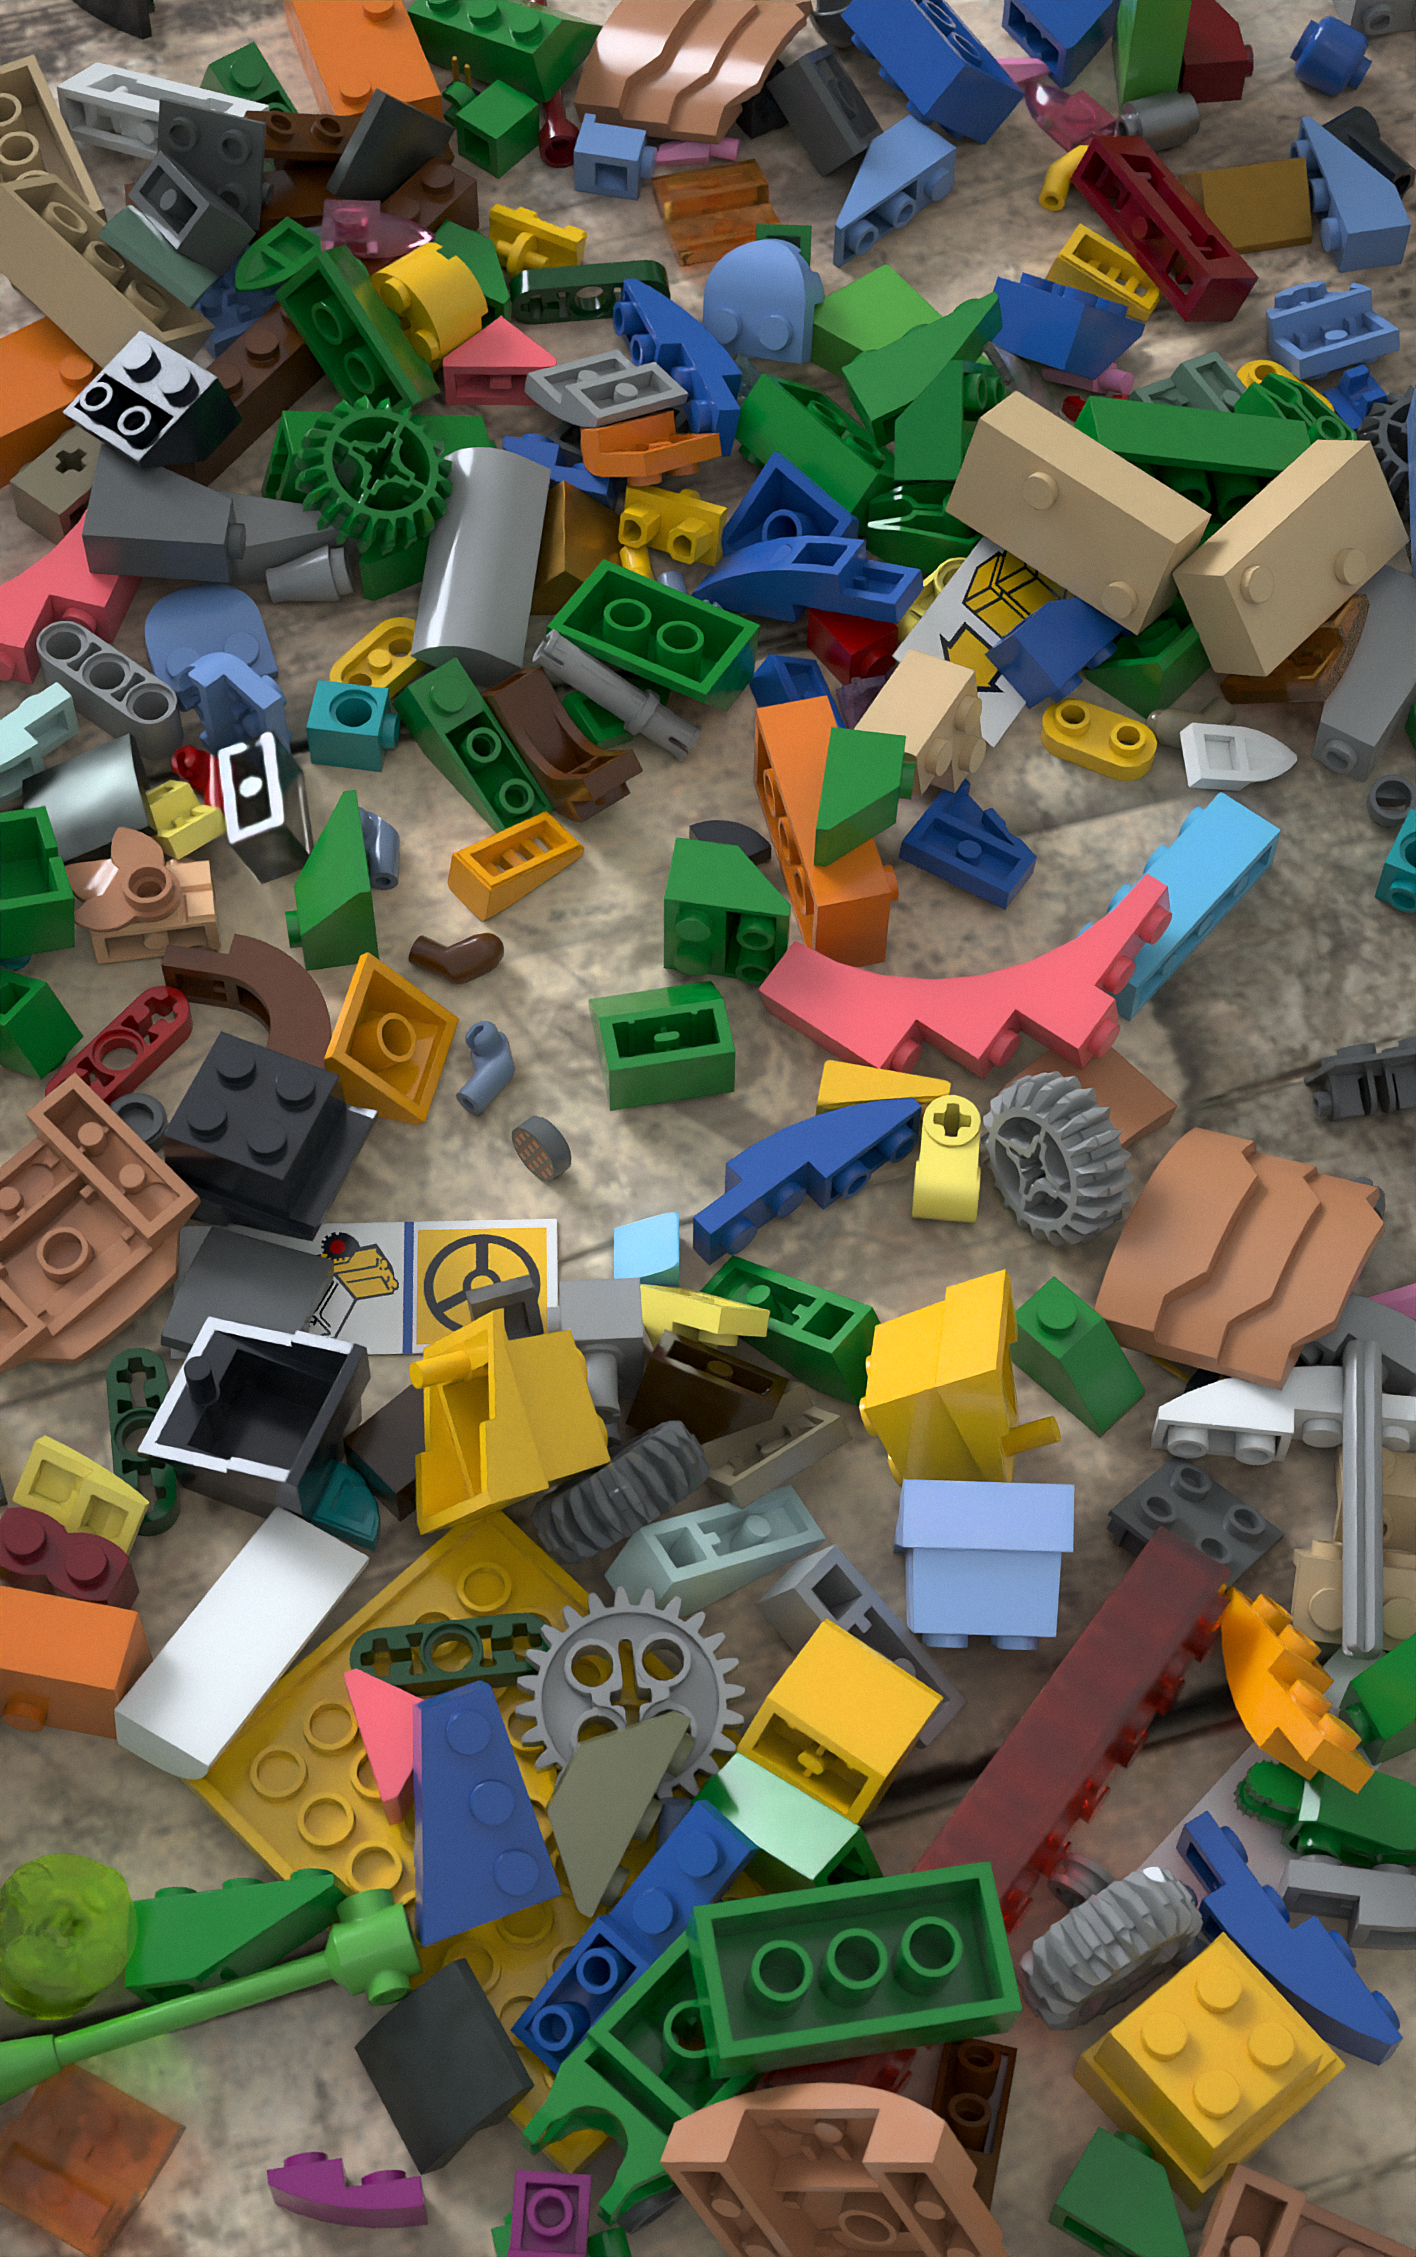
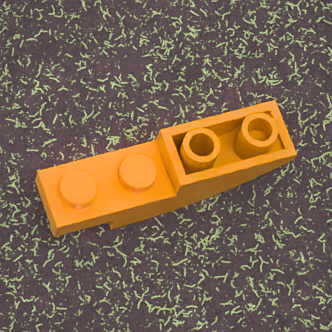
(1282, 1691)

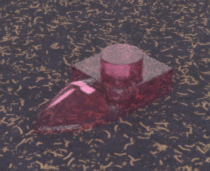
(1068, 117)
(369, 231)

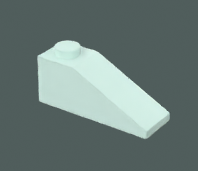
(714, 1550)

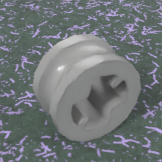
(1079, 1880)

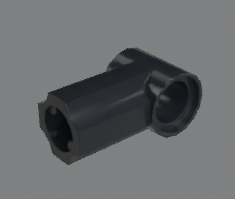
(1361, 134)

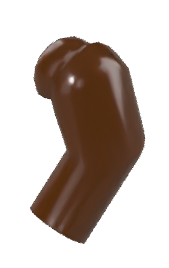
(460, 961)

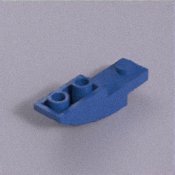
(667, 334)
(817, 572)
(818, 1156)
(687, 1871)
(1302, 1963)

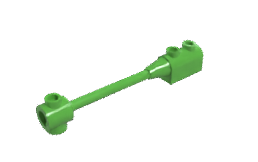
(364, 1952)

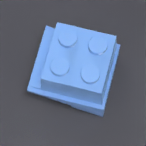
(983, 1559)

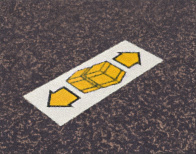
(974, 613)

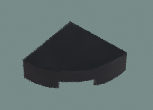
(733, 833)

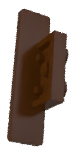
(309, 139)

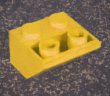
(840, 1723)

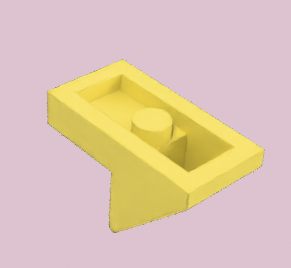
(699, 1316)

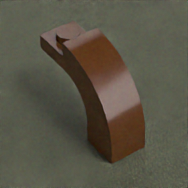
(565, 764)
(260, 984)

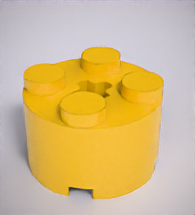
(434, 301)

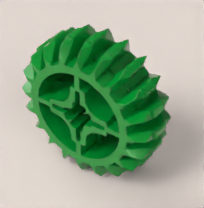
(414, 490)

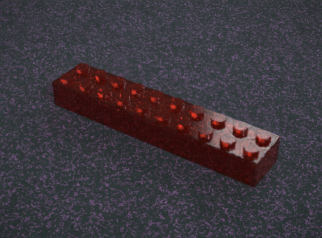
(1067, 1751)

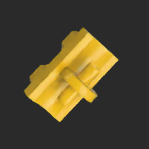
(531, 243)
(673, 524)

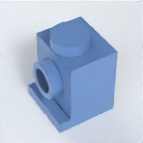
(612, 159)

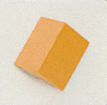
(389, 1043)

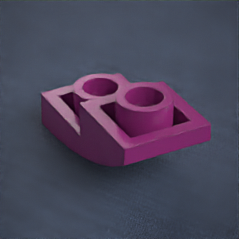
(320, 2190)
(550, 2214)

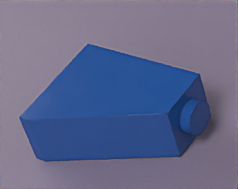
(1061, 32)

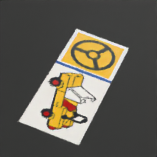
(408, 1280)

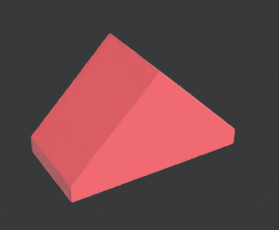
(493, 367)
(387, 1733)

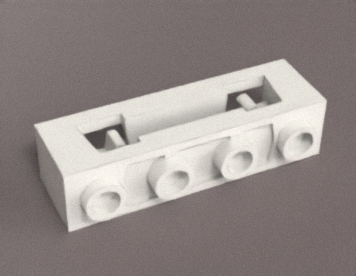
(129, 103)

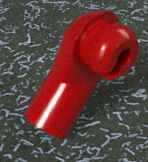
(201, 772)

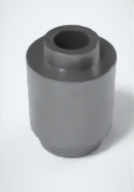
(1160, 119)

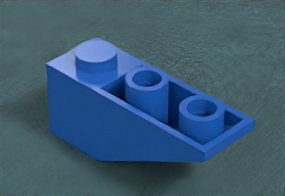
(1051, 646)

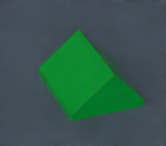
(1155, 665)

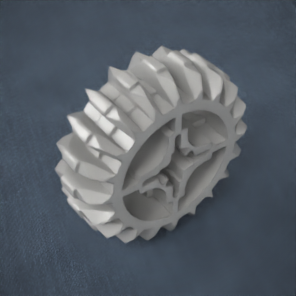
(1057, 1158)
(1108, 1948)

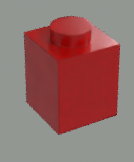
(851, 644)

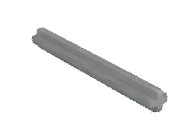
(1362, 1500)

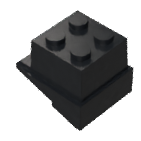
(264, 1139)
(260, 1416)

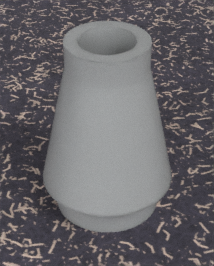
(316, 576)

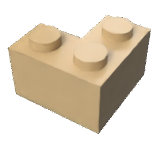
(938, 714)

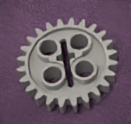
(567, 1707)

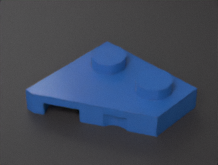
(969, 848)

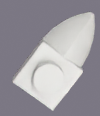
(1231, 756)

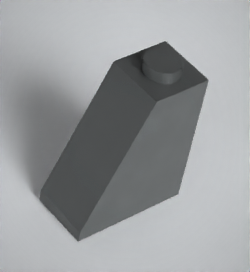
(158, 524)

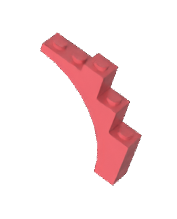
(56, 591)
(973, 1018)

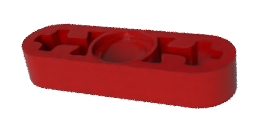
(129, 1032)

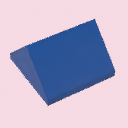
(785, 505)

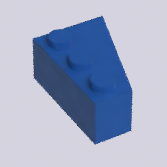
(473, 1818)

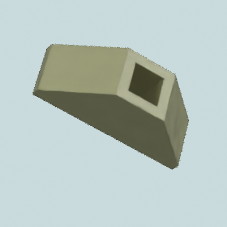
(609, 1800)

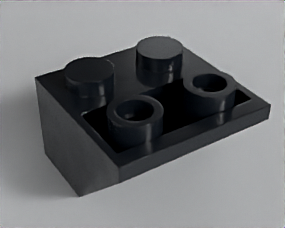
(155, 406)

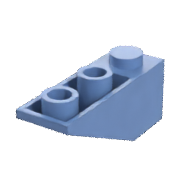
(896, 180)
(1354, 203)

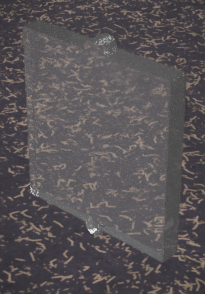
(1022, 378)

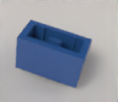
(1063, 325)

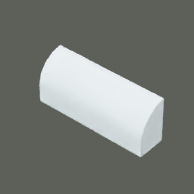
(236, 1645)

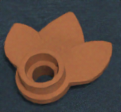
(116, 886)

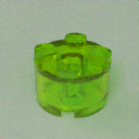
(89, 1909)

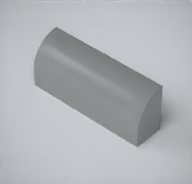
(483, 565)

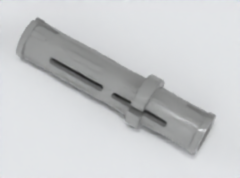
(611, 691)

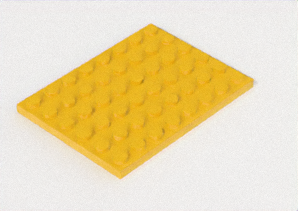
(307, 1798)

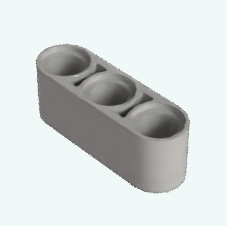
(111, 688)

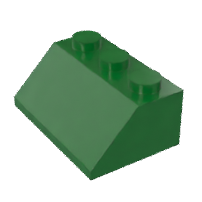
(505, 40)
(355, 333)
(818, 440)
(661, 634)

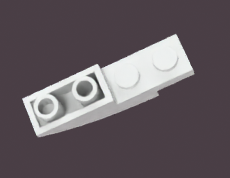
(1260, 1421)

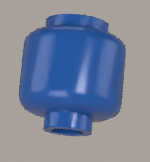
(1331, 56)

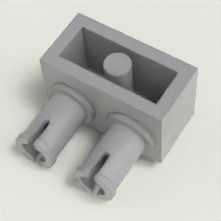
(609, 1334)

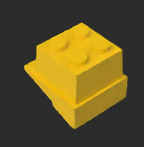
(948, 1389)
(501, 1421)
(1207, 2069)

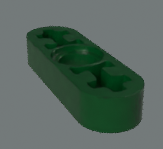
(551, 281)
(126, 1418)
(429, 1636)

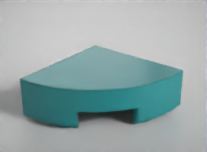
(349, 1509)

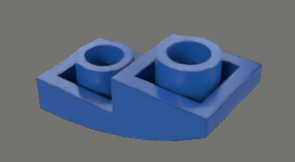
(550, 455)

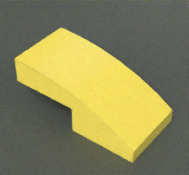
(182, 820)
(80, 1494)

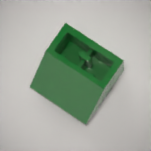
(942, 420)
(722, 914)
(664, 1045)

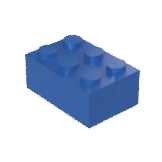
(936, 64)

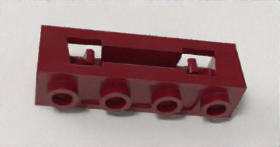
(1164, 228)

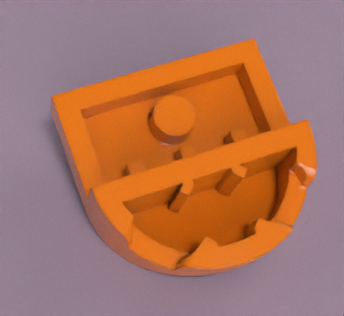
(645, 449)

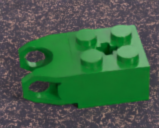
(637, 2080)

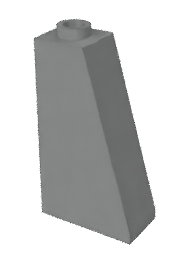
(1378, 683)

